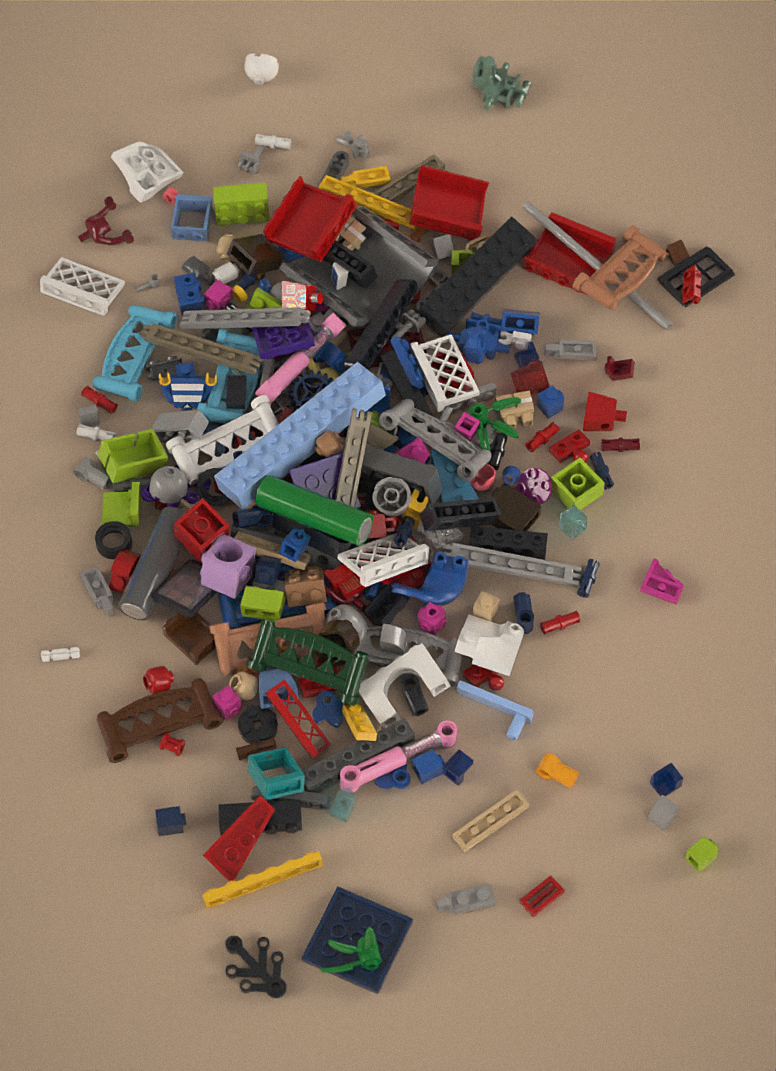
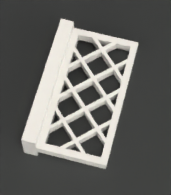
(76, 294)
(431, 380)
(386, 565)

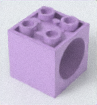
(228, 565)

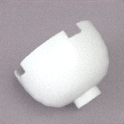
(261, 69)

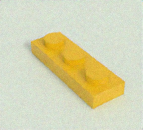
(359, 722)

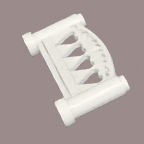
(187, 453)

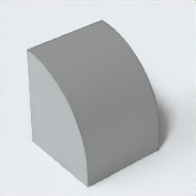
(442, 246)
(88, 415)
(392, 639)
(663, 812)

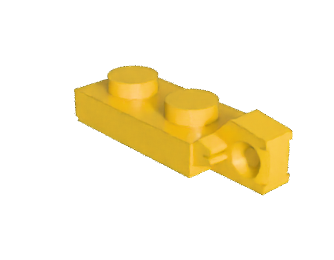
(368, 177)

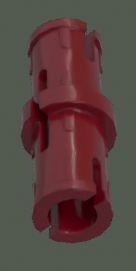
(620, 444)

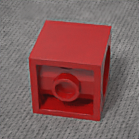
(200, 528)

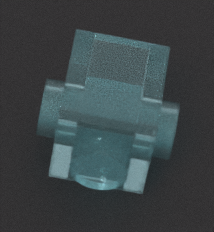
(573, 522)
(339, 811)

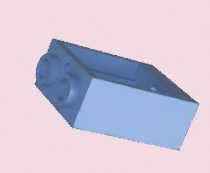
(185, 203)

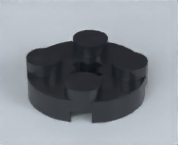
(253, 715)

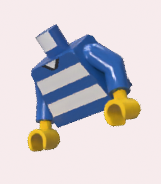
(187, 391)

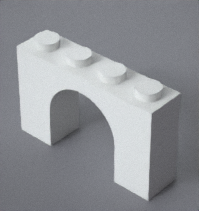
(415, 662)

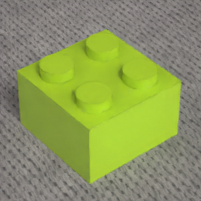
(577, 485)

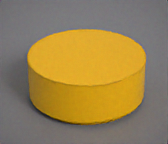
(239, 294)

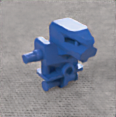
(480, 338)

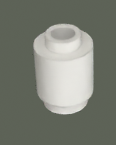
(225, 273)

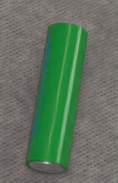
(314, 510)

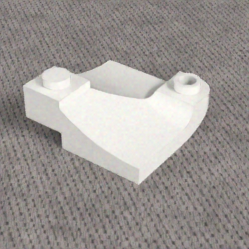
(146, 169)
(490, 643)

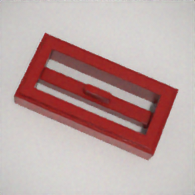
(529, 907)

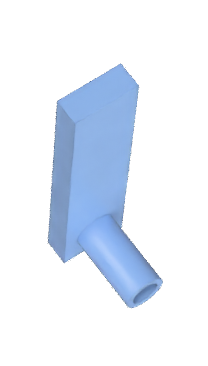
(519, 712)

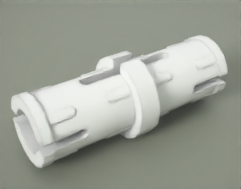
(273, 141)
(94, 433)

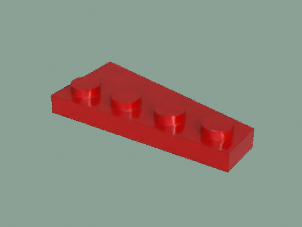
(237, 842)

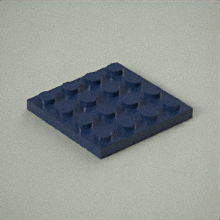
(346, 923)

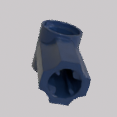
(252, 517)
(523, 611)

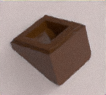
(677, 252)

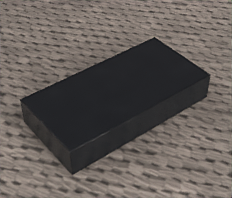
(236, 392)

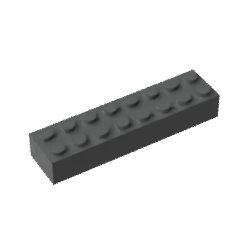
(381, 464)

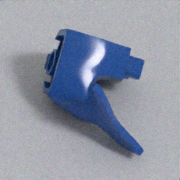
(442, 583)

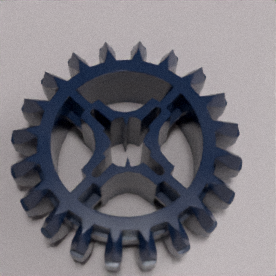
(304, 383)

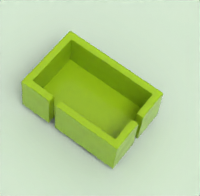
(241, 204)
(130, 462)

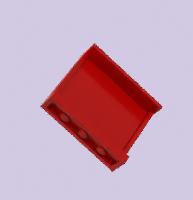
(448, 203)
(309, 220)
(558, 262)

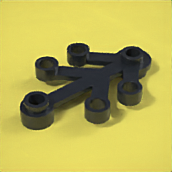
(257, 969)

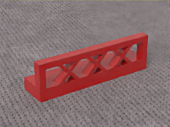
(292, 723)

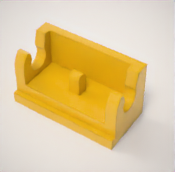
(415, 508)

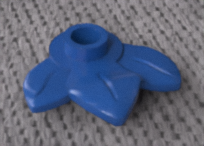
(328, 711)
(390, 780)

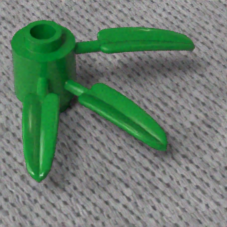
(480, 412)
(367, 952)

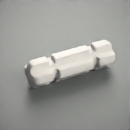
(60, 654)

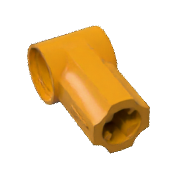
(552, 768)

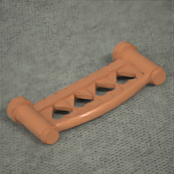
(635, 243)
(229, 640)

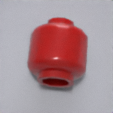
(158, 679)

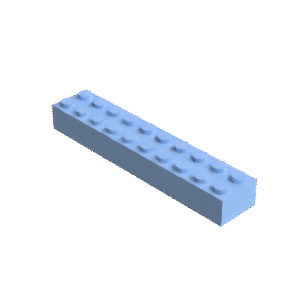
(296, 436)

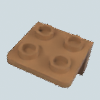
(305, 586)

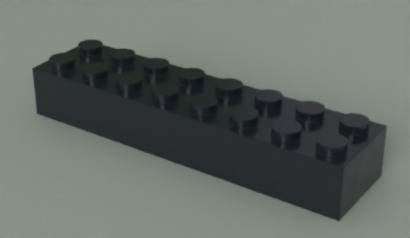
(477, 277)

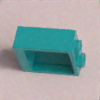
(280, 785)

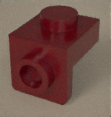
(619, 369)

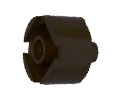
(342, 633)

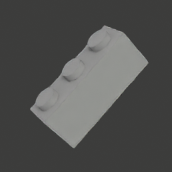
(185, 424)

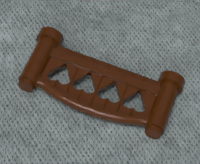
(118, 738)

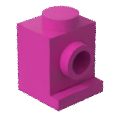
(467, 426)

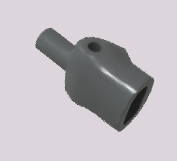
(201, 270)

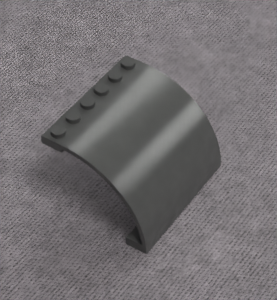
(390, 254)

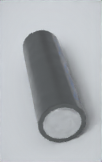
(152, 566)

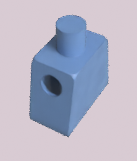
(271, 678)

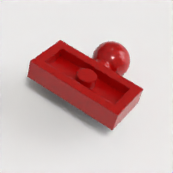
(571, 446)
(478, 675)

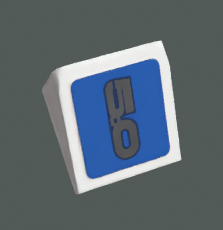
(339, 276)

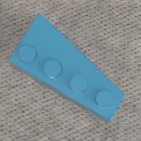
(453, 486)

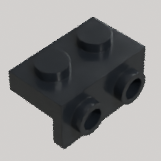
(385, 606)

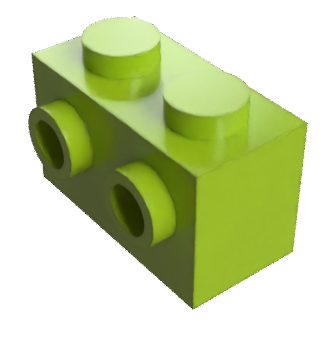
(262, 603)

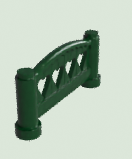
(267, 653)

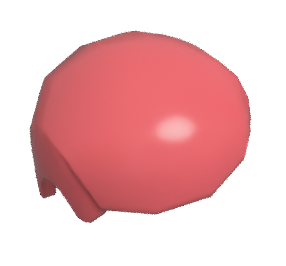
(484, 479)

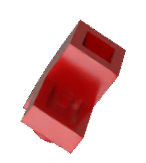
(122, 569)

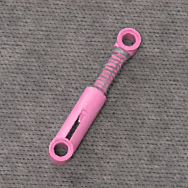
(300, 359)
(396, 757)

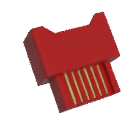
(343, 580)

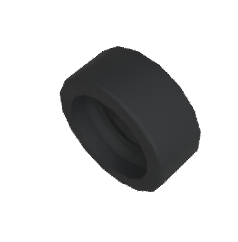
(211, 500)
(112, 527)

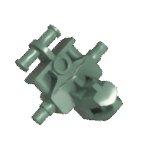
(497, 84)

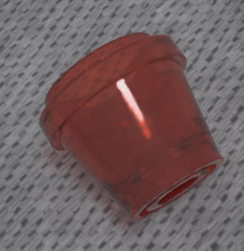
(530, 377)

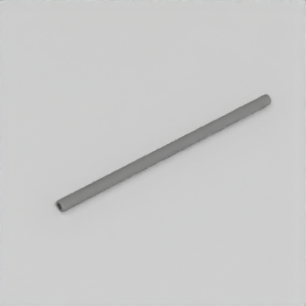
(593, 262)

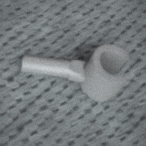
(153, 282)

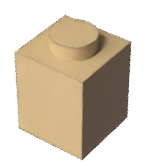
(486, 606)

